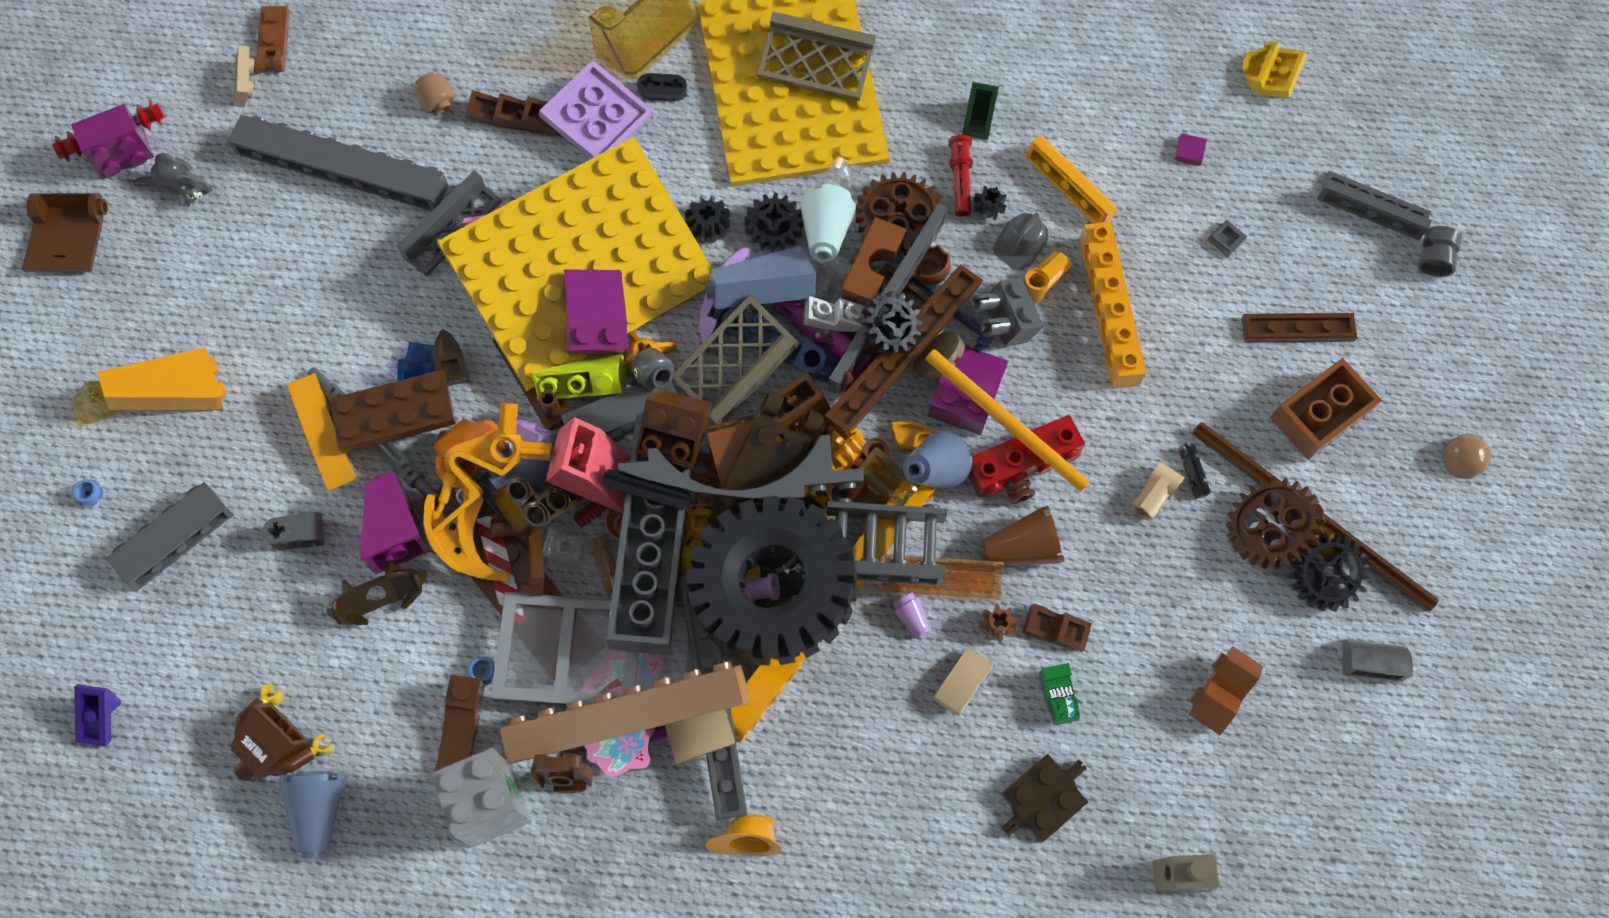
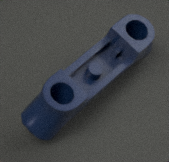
(806, 357)

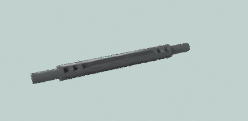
(387, 450)

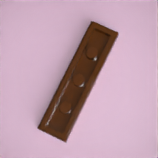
(1299, 327)

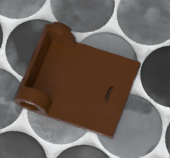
(64, 231)

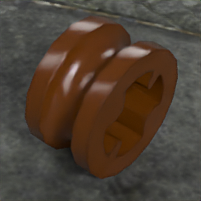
(1020, 491)

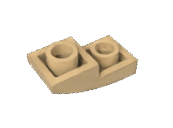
(963, 681)

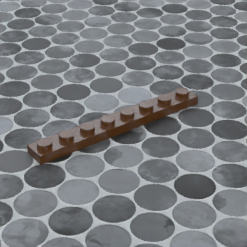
(888, 368)

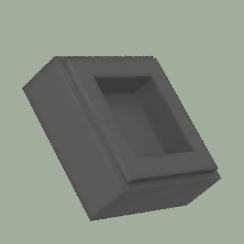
(1227, 238)

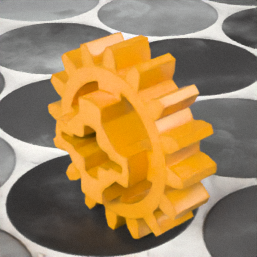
(845, 449)

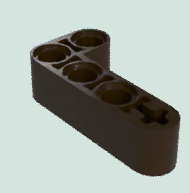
(531, 504)

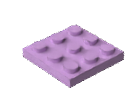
(595, 111)

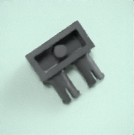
(1011, 311)

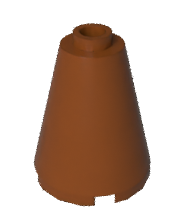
(1025, 542)

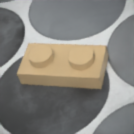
(243, 67)

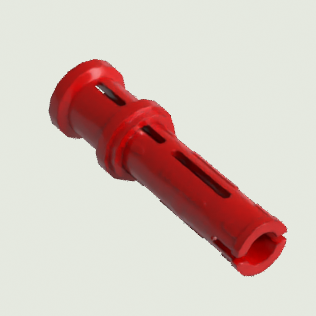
(961, 165)

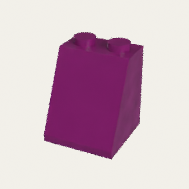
(389, 525)

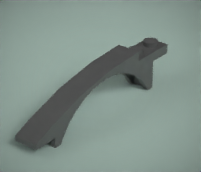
(812, 472)

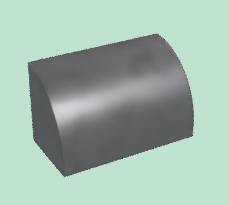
(1377, 660)

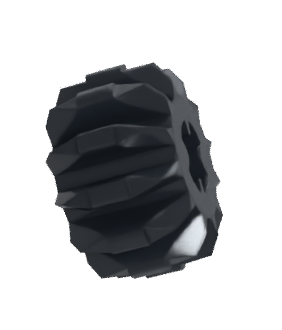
(717, 217)

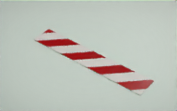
(497, 558)

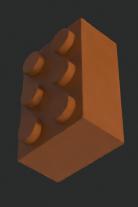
(1325, 408)

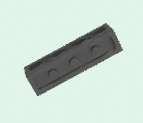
(1374, 205)
(442, 217)

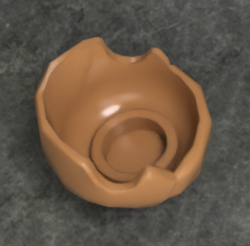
(1466, 456)

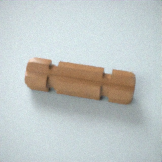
(604, 562)

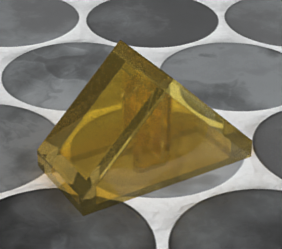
(90, 404)
(886, 478)

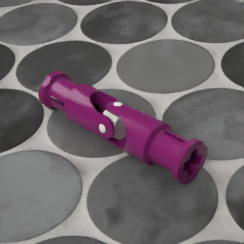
(795, 313)

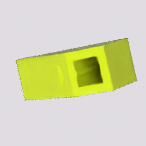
(584, 377)

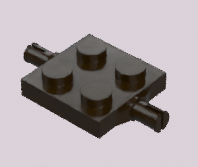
(1044, 798)

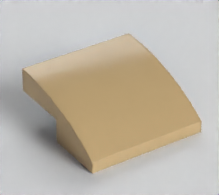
(699, 736)

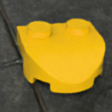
(1273, 69)

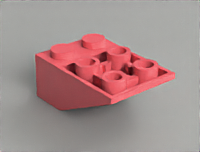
(581, 459)

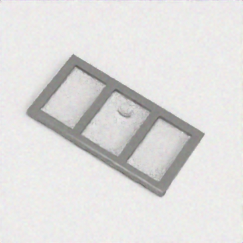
(559, 652)

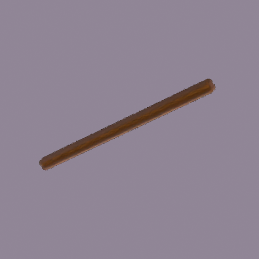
(1376, 562)

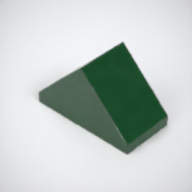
(980, 110)

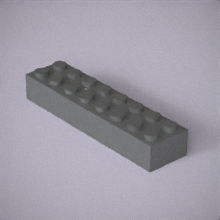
(646, 571)

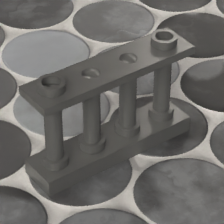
(898, 569)

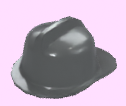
(1021, 241)

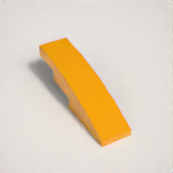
(320, 431)

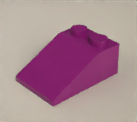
(595, 312)
(953, 405)

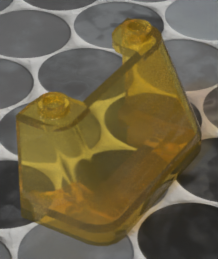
(642, 34)

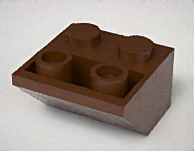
(798, 399)
(673, 426)

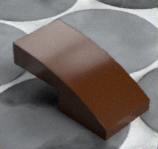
(1057, 628)

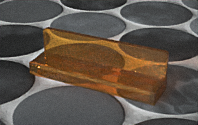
(961, 579)

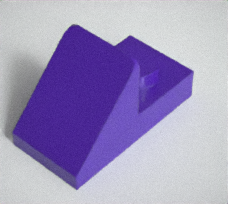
(93, 714)

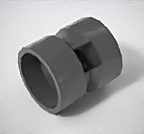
(1440, 251)

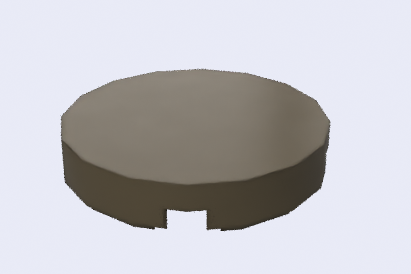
(948, 345)

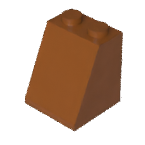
(725, 443)

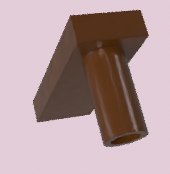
(502, 528)

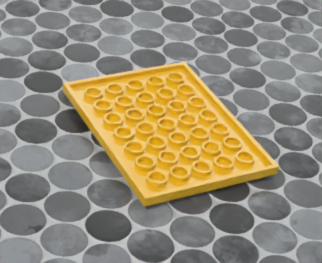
(777, 127)
(590, 218)

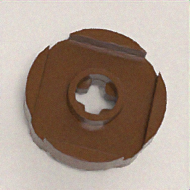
(565, 773)

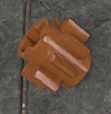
(1002, 629)

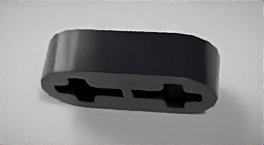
(662, 87)

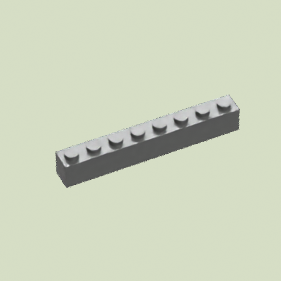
(338, 162)

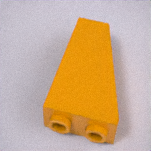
(165, 383)

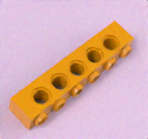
(1112, 305)

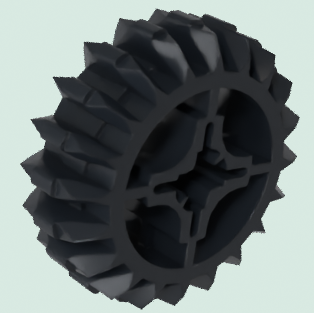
(1322, 582)

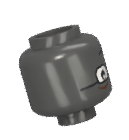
(652, 368)

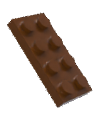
(392, 411)

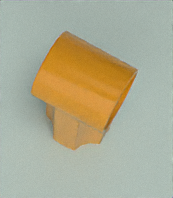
(1046, 275)

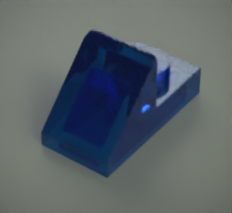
(417, 362)

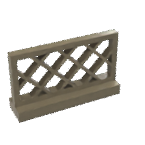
(817, 34)
(756, 374)

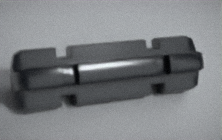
(1194, 470)

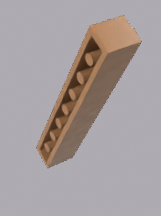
(625, 714)

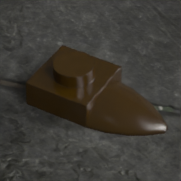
(450, 358)

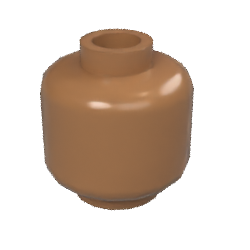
(433, 93)

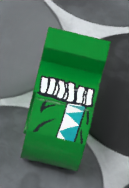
(1059, 693)

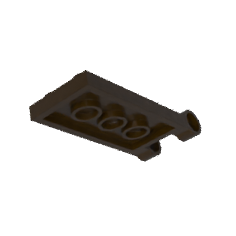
(763, 457)

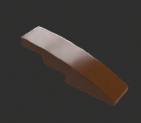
(509, 112)

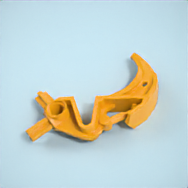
(485, 453)

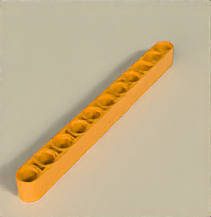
(768, 681)

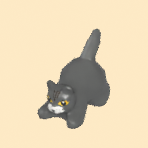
(175, 174)

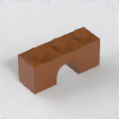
(880, 242)

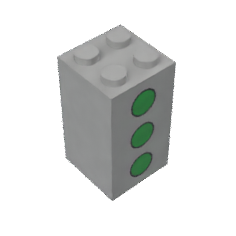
(480, 798)

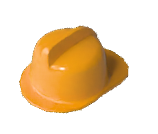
(746, 835)

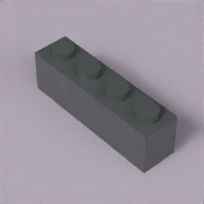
(616, 412)
(169, 536)

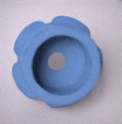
(82, 487)
(482, 663)

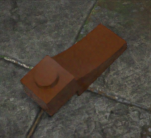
(460, 720)

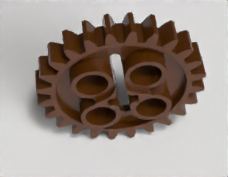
(918, 201)
(1294, 504)

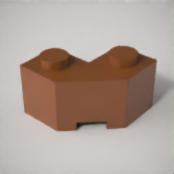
(1226, 688)

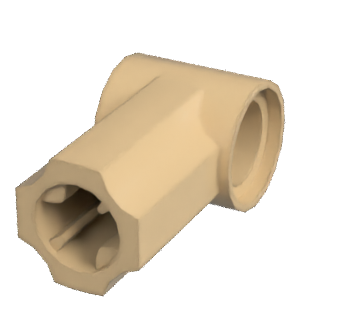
(1159, 487)

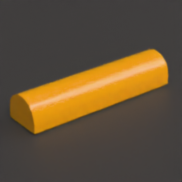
(1070, 181)

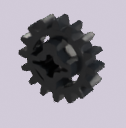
(761, 217)
(897, 313)

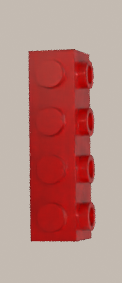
(1015, 461)

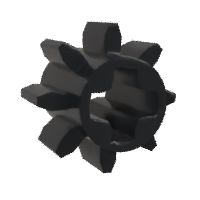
(990, 203)

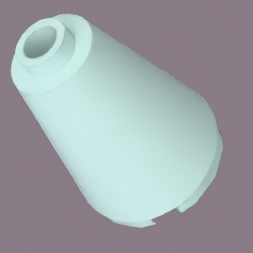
(826, 219)

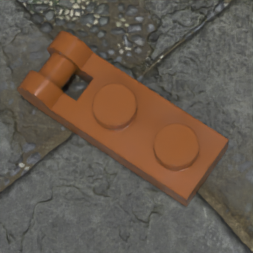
(272, 38)

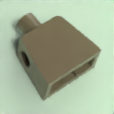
(1188, 873)

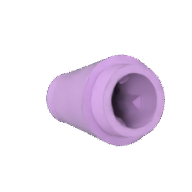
(911, 614)

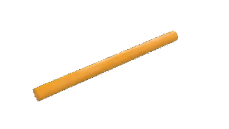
(1007, 420)

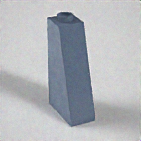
(767, 278)

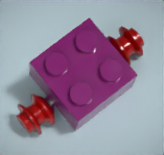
(112, 138)

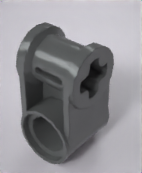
(299, 531)

